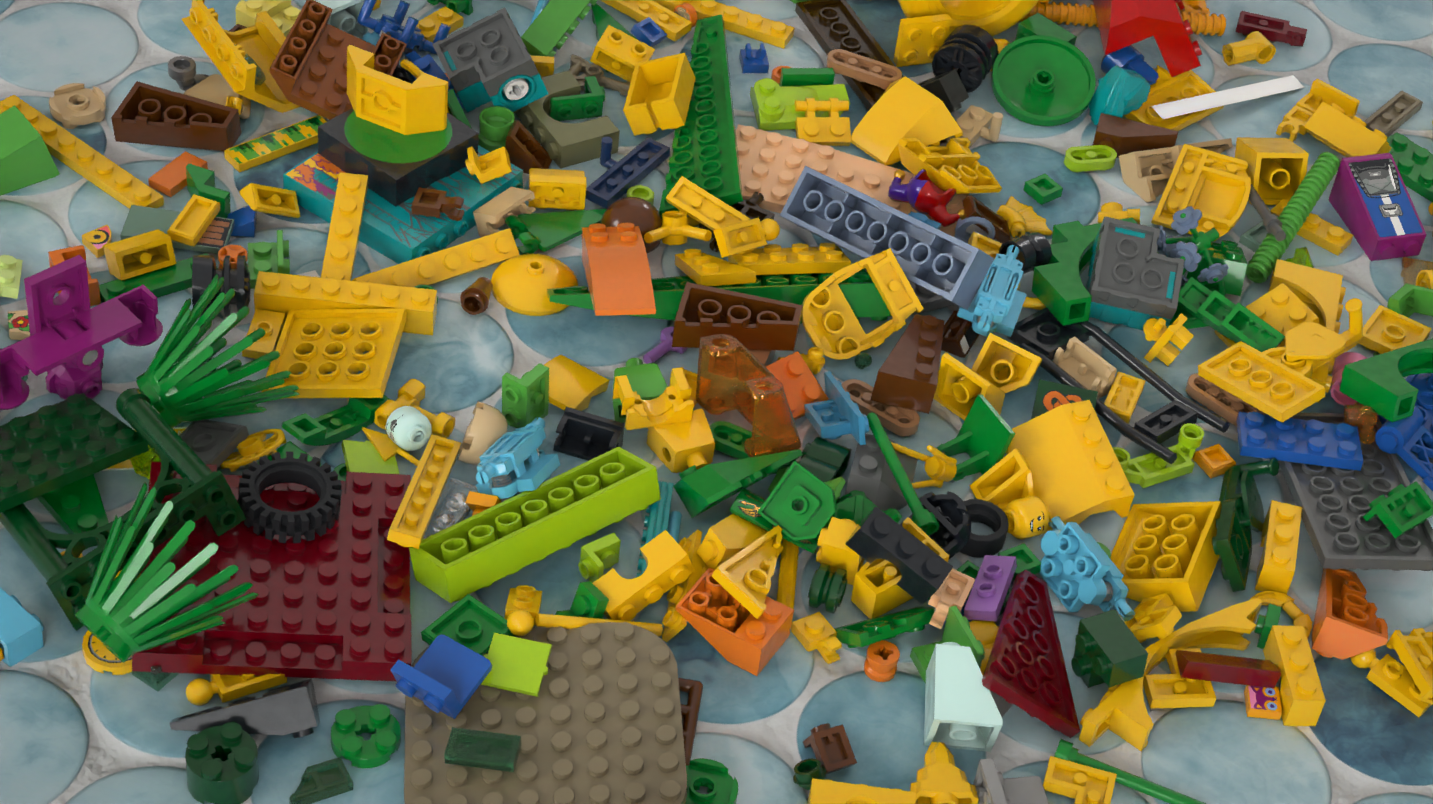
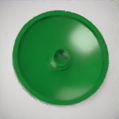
(1043, 80)

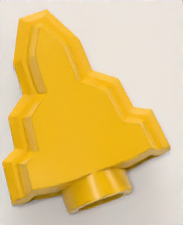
(941, 780)

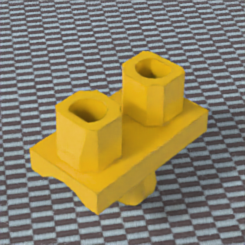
(1157, 331)

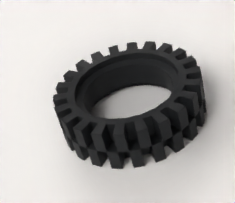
(286, 522)

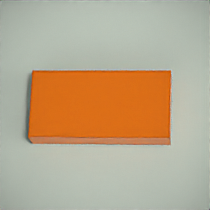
(173, 176)

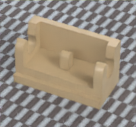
(508, 203)
(1086, 367)

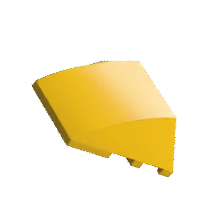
(903, 112)
(948, 165)

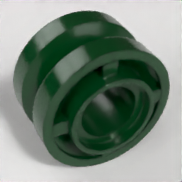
(827, 588)

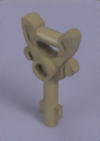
(579, 65)

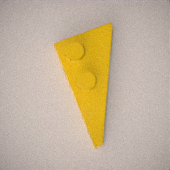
(750, 571)

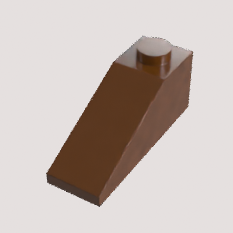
(1131, 136)

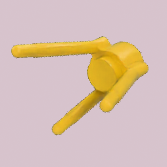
(938, 468)

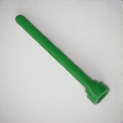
(921, 517)
(1067, 752)

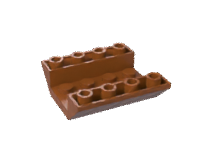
(314, 61)

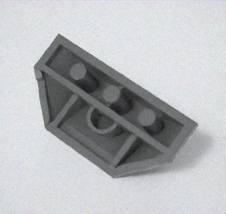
(874, 478)

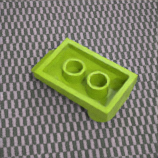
(776, 104)

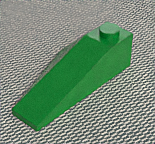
(716, 482)

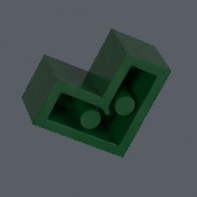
(1107, 651)

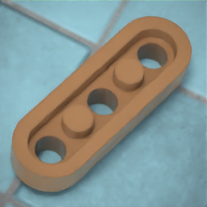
(862, 68)
(1217, 399)
(895, 419)

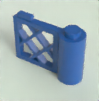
(1406, 437)

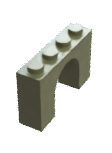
(566, 142)

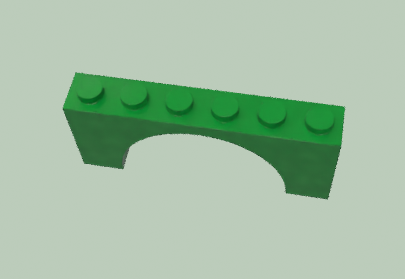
(1380, 379)

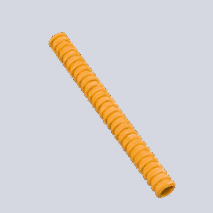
(1086, 15)

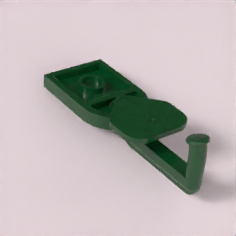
(1238, 516)

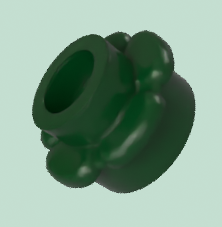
(806, 770)

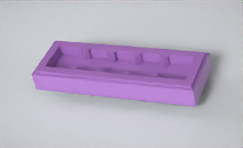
(990, 588)

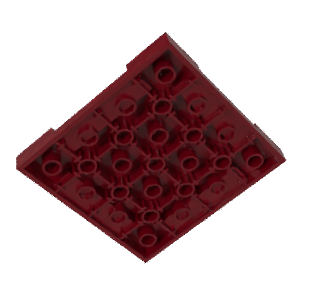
(321, 604)

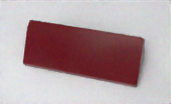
(1227, 669)

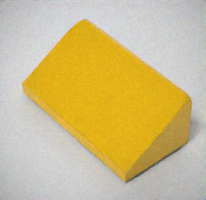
(271, 200)

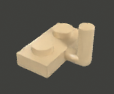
(976, 124)

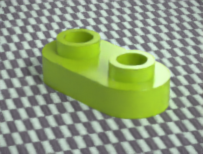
(1090, 158)

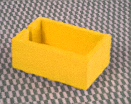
(659, 94)

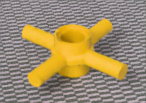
(676, 229)

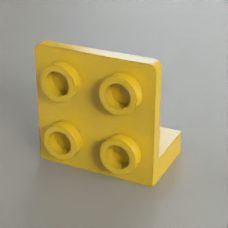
(557, 189)

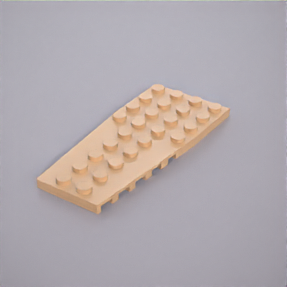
(775, 162)

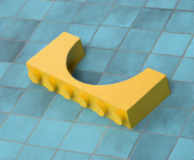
(1319, 292)

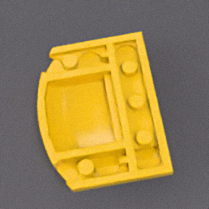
(1207, 183)

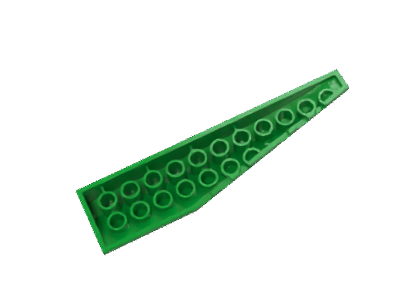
(790, 288)

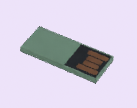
(147, 219)

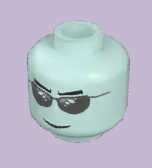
(408, 428)

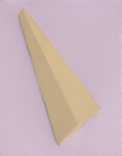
(1150, 170)

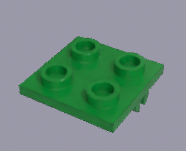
(982, 437)

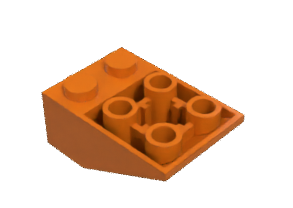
(732, 628)

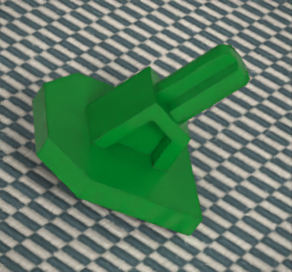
(800, 504)

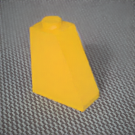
(728, 539)

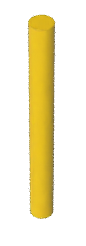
(571, 622)

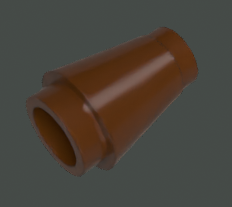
(477, 296)

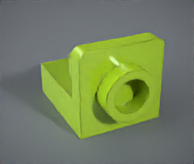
(599, 556)

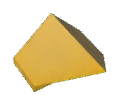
(1005, 481)

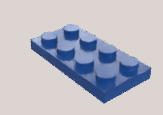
(1299, 441)

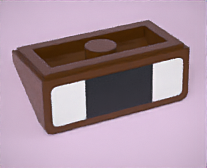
(958, 336)

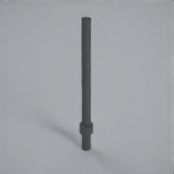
(1270, 221)

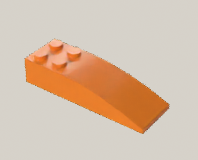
(617, 270)

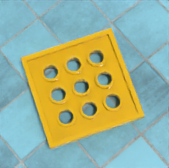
(329, 324)

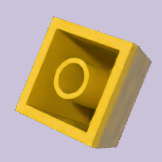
(1274, 166)

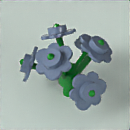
(1195, 245)

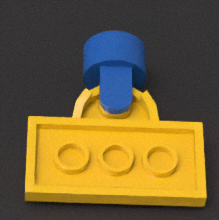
(1162, 89)

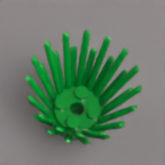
(186, 393)
(128, 612)

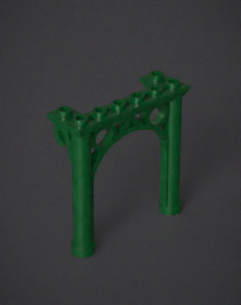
(200, 495)

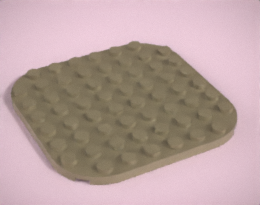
(593, 735)

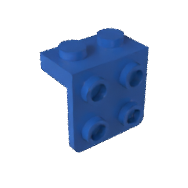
(443, 676)

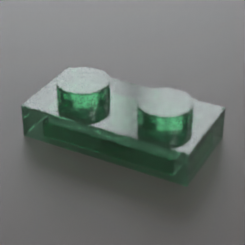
(483, 749)

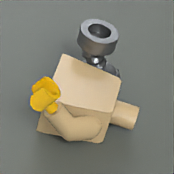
(205, 87)

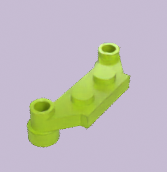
(1151, 469)

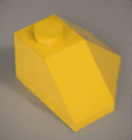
(1005, 364)

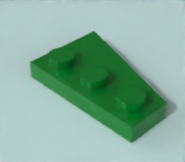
(76, 506)
(884, 627)

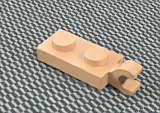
(951, 593)

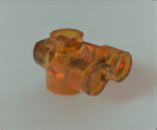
(1363, 418)

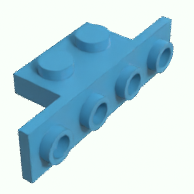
(838, 414)

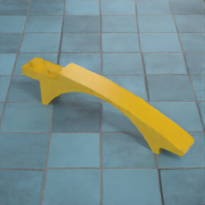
(1123, 705)

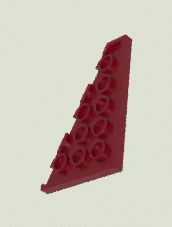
(1028, 658)

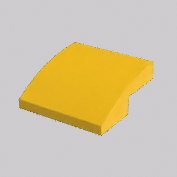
(573, 384)

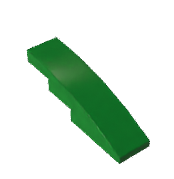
(1227, 318)

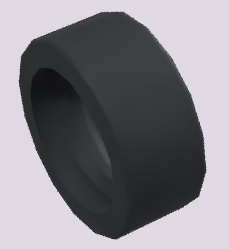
(992, 516)

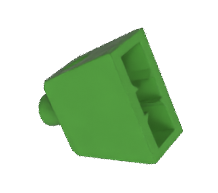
(643, 378)

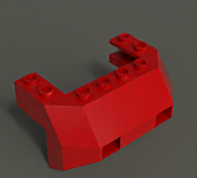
(1132, 21)

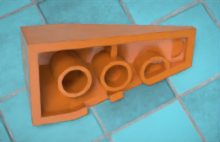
(1344, 618)

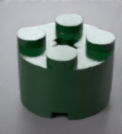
(222, 765)

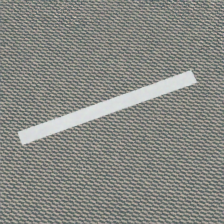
(1227, 97)

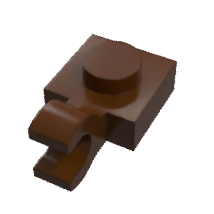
(435, 202)

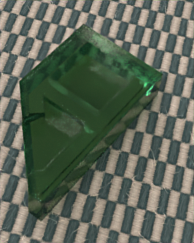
(322, 782)

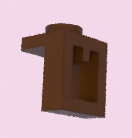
(831, 747)

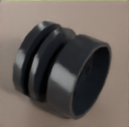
(969, 52)
(239, 279)

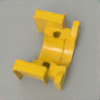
(669, 408)

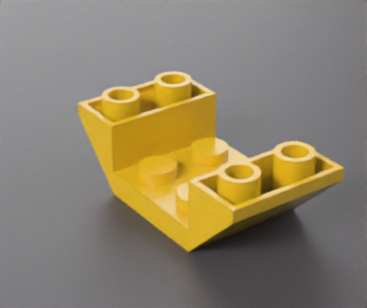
(394, 102)

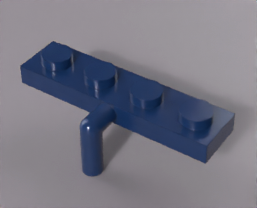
(626, 172)

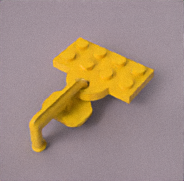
(1280, 377)

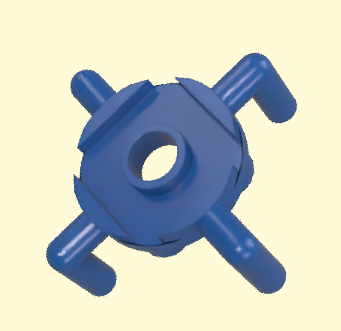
(409, 34)

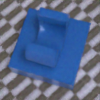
(754, 59)

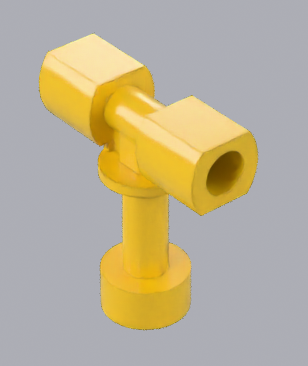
(411, 395)

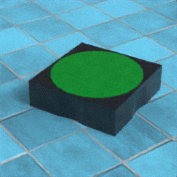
(392, 160)

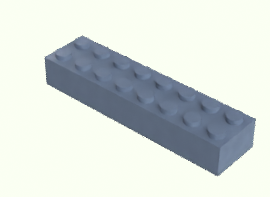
(869, 227)

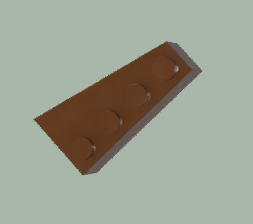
(174, 120)
(751, 319)
(912, 368)

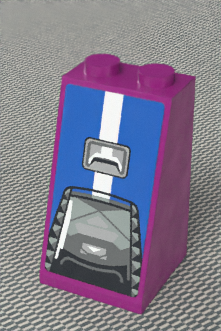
(1377, 207)

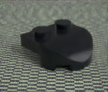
(952, 518)

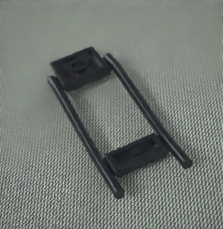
(1044, 334)

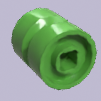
(494, 127)

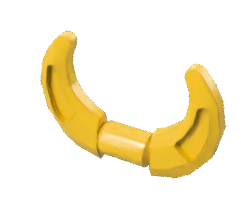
(1287, 603)

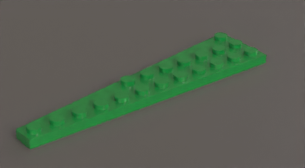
(707, 144)

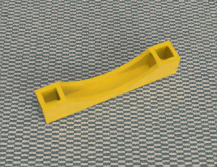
(295, 292)

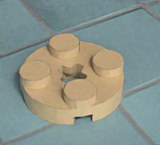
(90, 105)

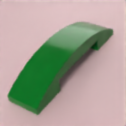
(336, 424)

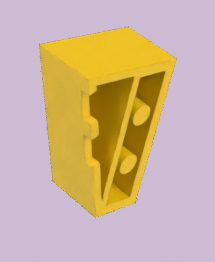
(876, 585)

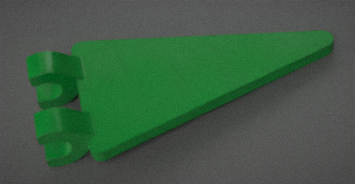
(550, 229)

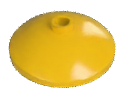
(524, 280)

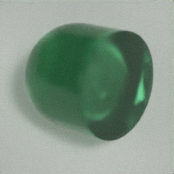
(863, 360)

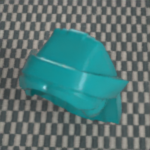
(1118, 93)

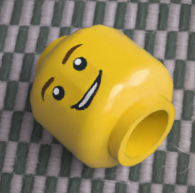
(1027, 517)

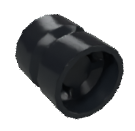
(1033, 250)

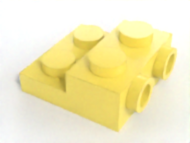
(279, 10)

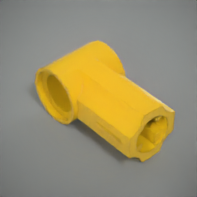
(1254, 47)

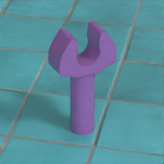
(664, 347)

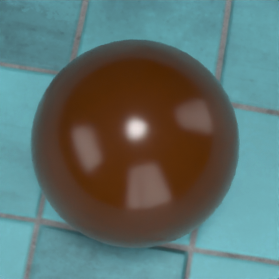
(637, 212)

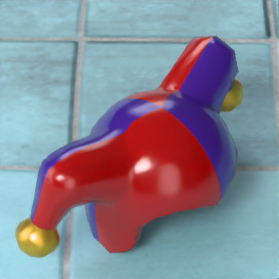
(925, 197)

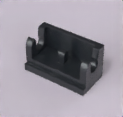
(587, 434)

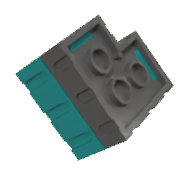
(491, 64)
(1130, 277)

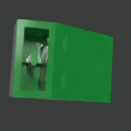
(1228, 254)

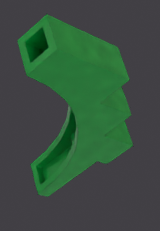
(1059, 282)

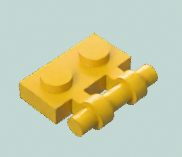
(823, 130)

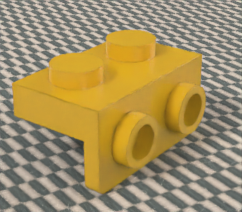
(1326, 93)

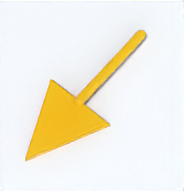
(386, 446)

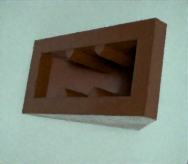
(525, 149)

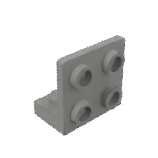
(995, 789)

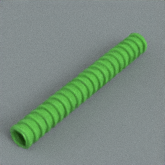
(1293, 216)

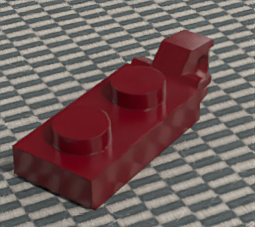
(1271, 28)

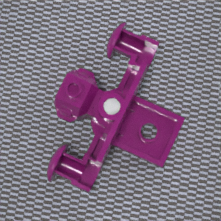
(70, 336)

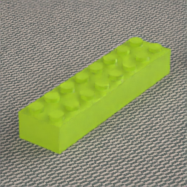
(534, 524)

